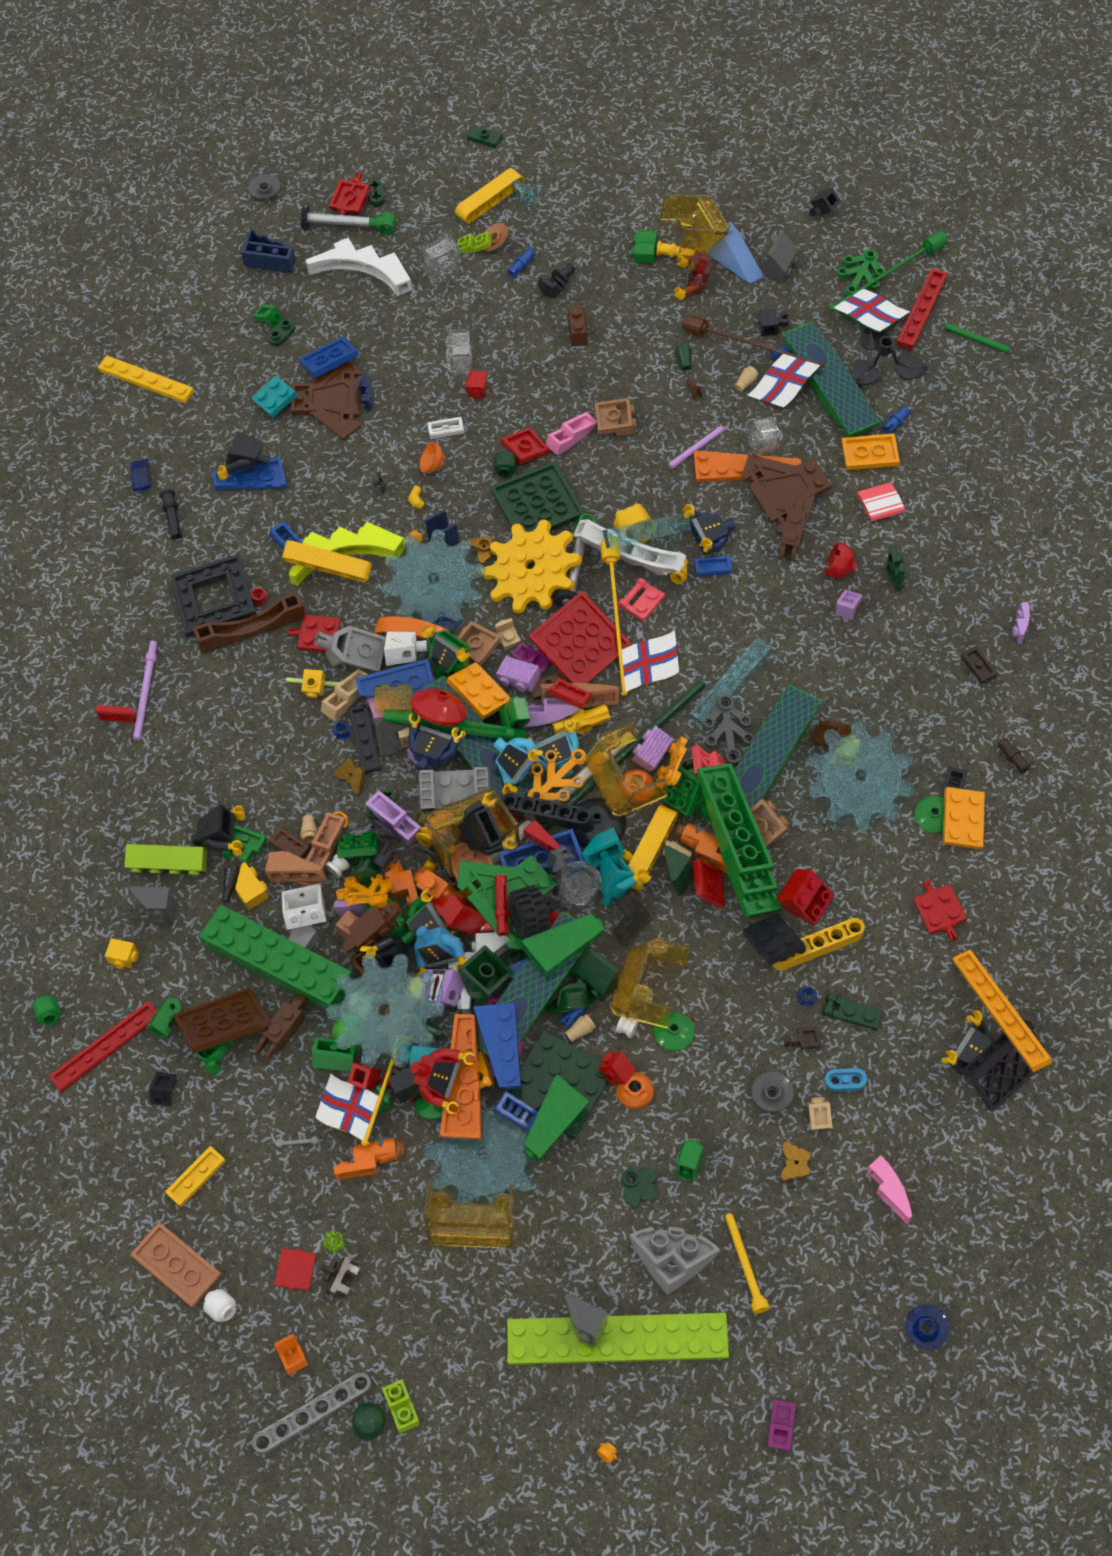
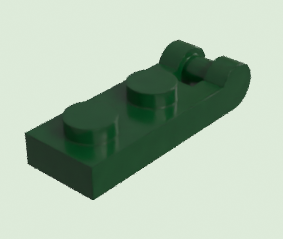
(851, 1012)

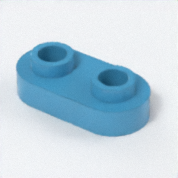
(845, 1078)

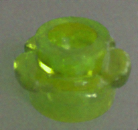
(333, 1247)

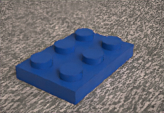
(328, 357)

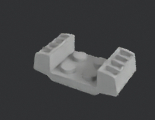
(447, 787)

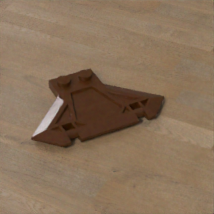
(331, 399)
(782, 485)

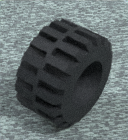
(528, 911)

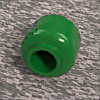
(46, 1010)

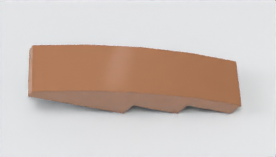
(600, 694)
(324, 843)

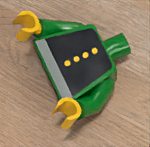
(446, 651)
(422, 913)

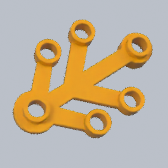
(676, 752)
(555, 779)
(369, 895)

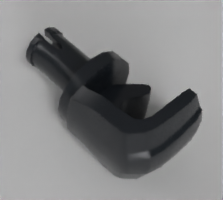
(554, 286)

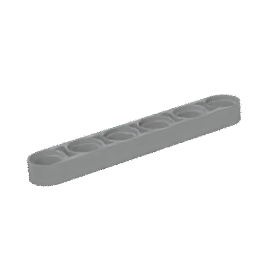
(310, 1409)

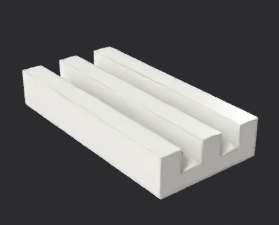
(445, 430)

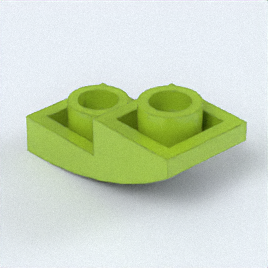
(473, 244)
(401, 1406)

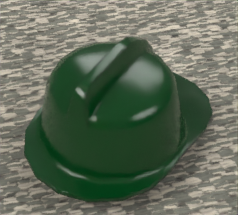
(570, 998)

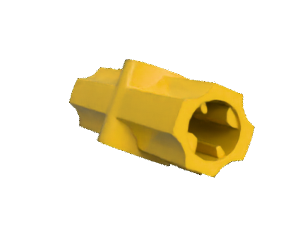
(584, 720)

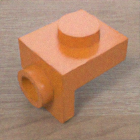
(291, 1354)

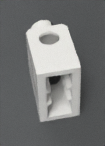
(403, 647)

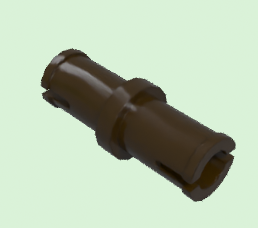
(1014, 755)

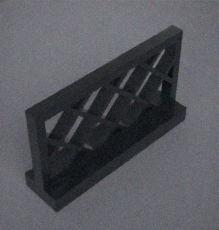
(985, 1064)

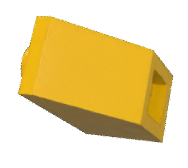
(249, 888)

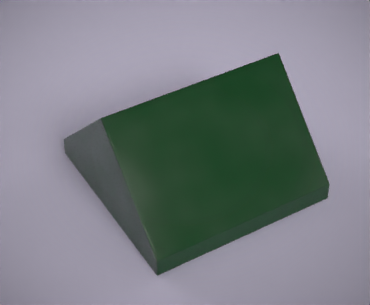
(680, 869)

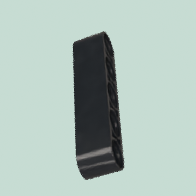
(555, 815)

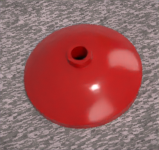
(438, 706)

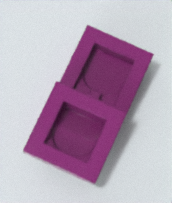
(527, 654)
(781, 1424)

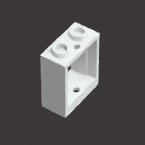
(311, 902)

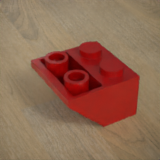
(805, 896)
(459, 914)

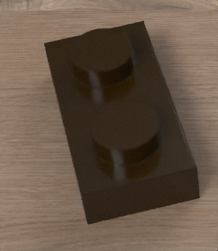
(979, 664)

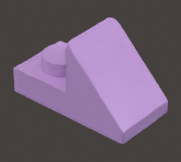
(847, 604)

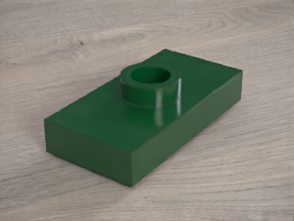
(484, 136)

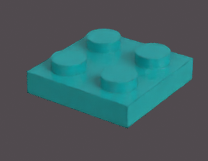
(274, 396)

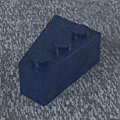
(267, 254)

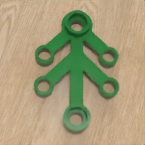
(868, 257)

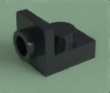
(161, 1088)

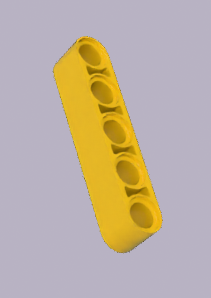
(488, 196)
(326, 561)
(653, 841)
(825, 938)

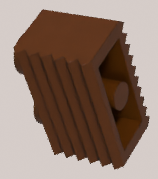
(577, 326)

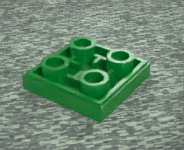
(685, 792)
(357, 845)

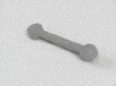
(280, 1143)

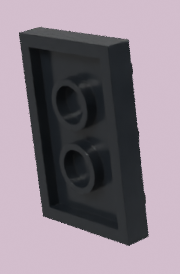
(773, 939)

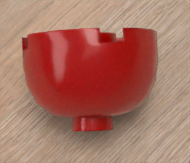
(840, 561)

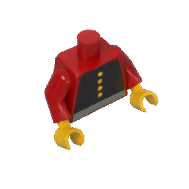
(437, 1074)

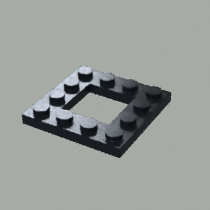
(186, 581)

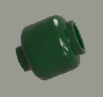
(504, 463)
(364, 868)

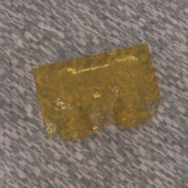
(393, 697)

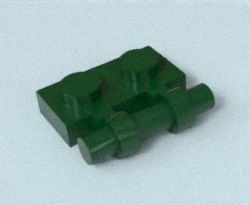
(895, 570)

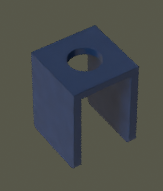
(440, 521)

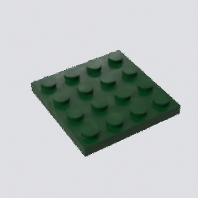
(537, 497)
(576, 1067)

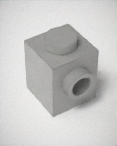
(305, 936)

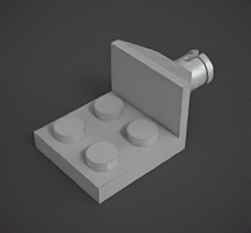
(353, 648)

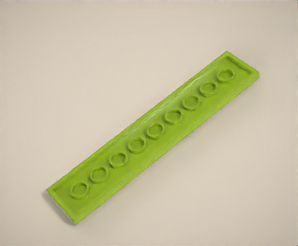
(623, 1339)

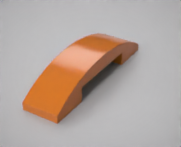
(404, 624)

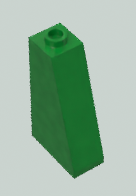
(561, 944)
(555, 1116)

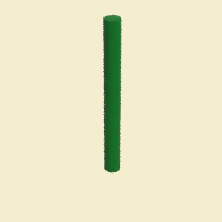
(975, 337)

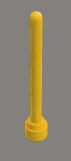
(758, 1304)

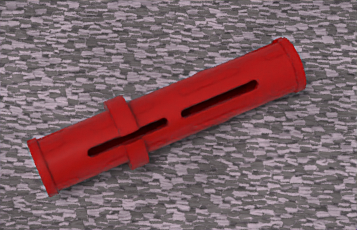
(502, 914)

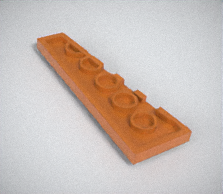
(726, 466)
(466, 1088)

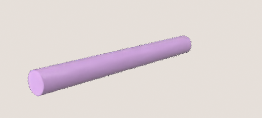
(696, 447)

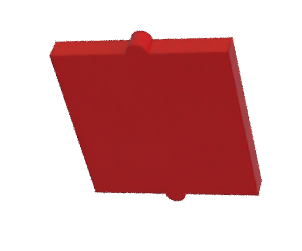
(295, 1269)

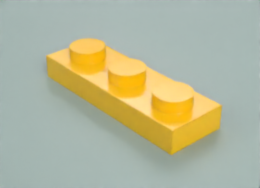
(195, 1176)

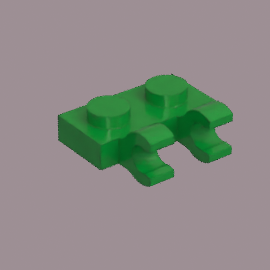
(251, 841)

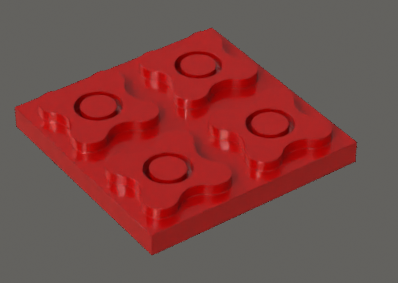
(578, 640)

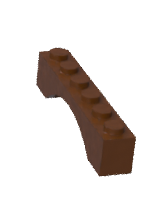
(219, 634)

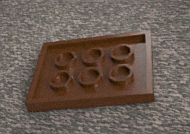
(221, 1020)

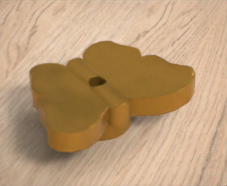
(482, 547)
(352, 774)
(792, 1155)

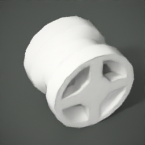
(337, 866)
(627, 1026)

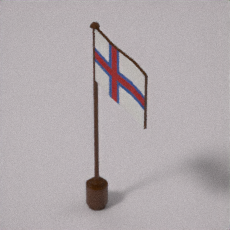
(781, 380)

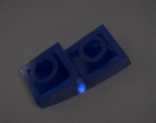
(366, 390)
(140, 475)

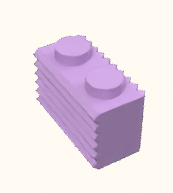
(518, 674)
(652, 748)

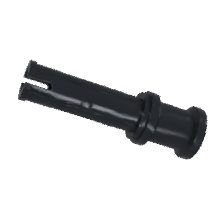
(170, 508)

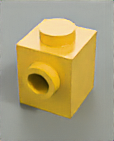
(313, 683)
(121, 953)

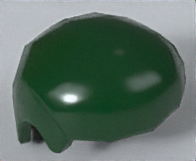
(368, 1421)

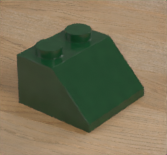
(597, 974)
(484, 975)

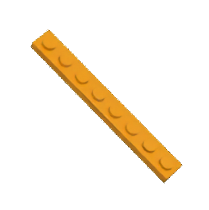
(1002, 1011)

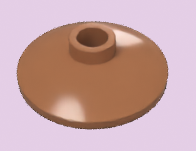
(499, 234)

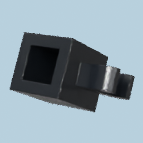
(824, 202)
(770, 323)
(403, 1084)

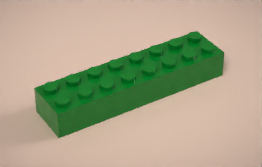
(274, 957)

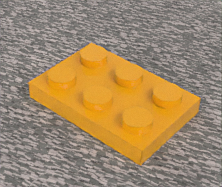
(870, 451)
(478, 690)
(963, 818)

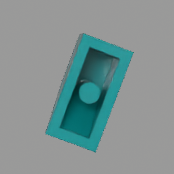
(603, 844)

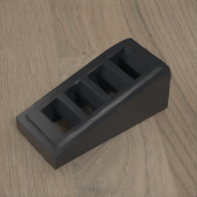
(955, 772)

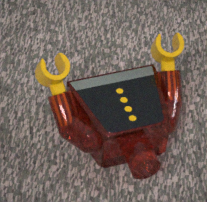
(697, 274)

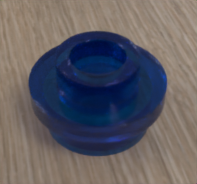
(339, 726)
(807, 990)

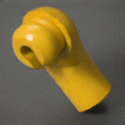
(414, 498)

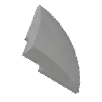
(673, 1255)

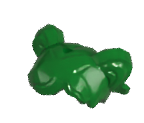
(212, 1059)

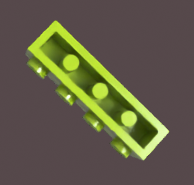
(165, 858)

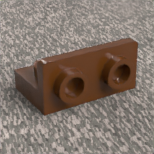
(841, 728)

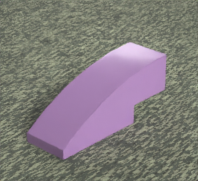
(551, 711)
(393, 817)

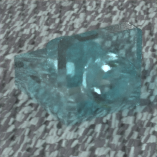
(523, 192)

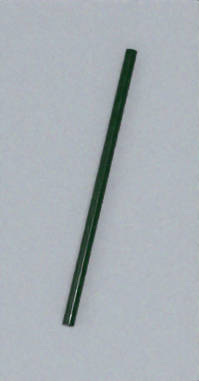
(627, 750)

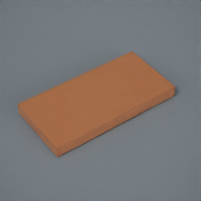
(176, 1265)

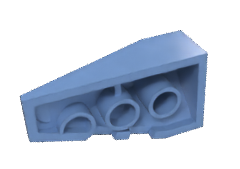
(736, 256)

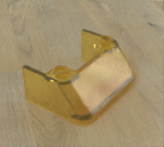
(701, 214)
(620, 793)
(445, 822)
(635, 1000)
(470, 1223)

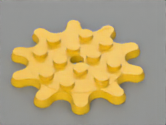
(544, 578)

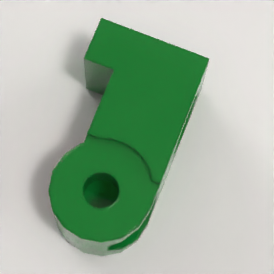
(159, 1022)

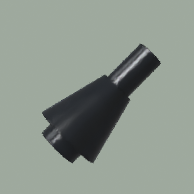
(230, 880)

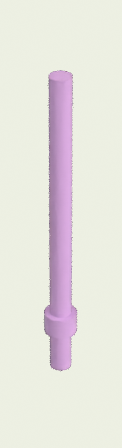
(150, 660)

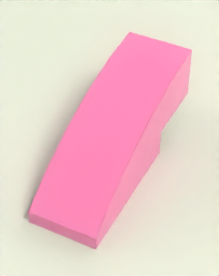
(570, 433)
(890, 1188)

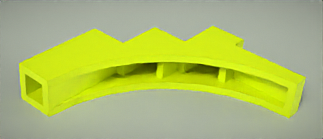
(369, 540)

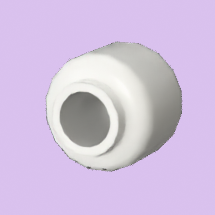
(219, 1305)

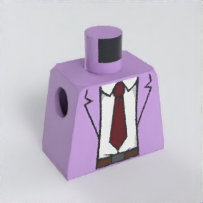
(445, 988)

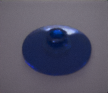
(930, 1316)

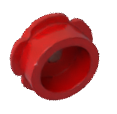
(259, 592)

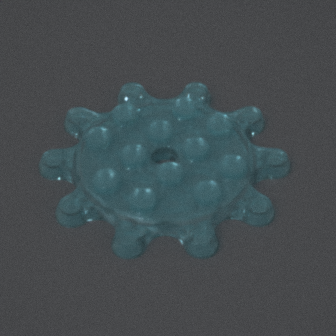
(437, 598)
(881, 772)
(397, 1029)
(487, 1175)

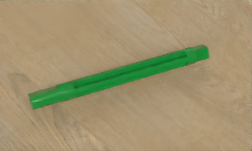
(469, 727)

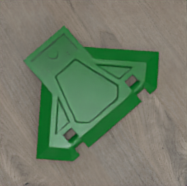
(483, 899)

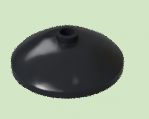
(607, 820)

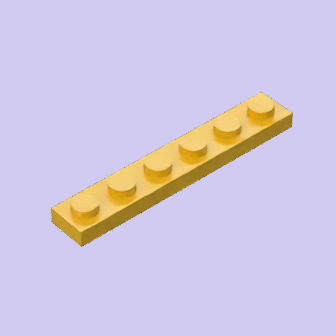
(146, 379)

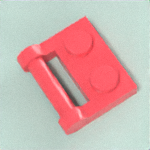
(645, 604)

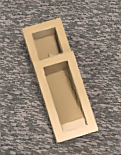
(343, 696)

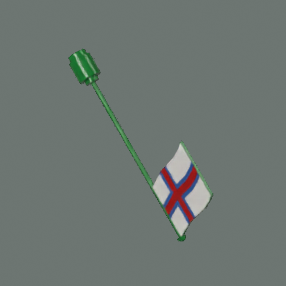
(872, 309)

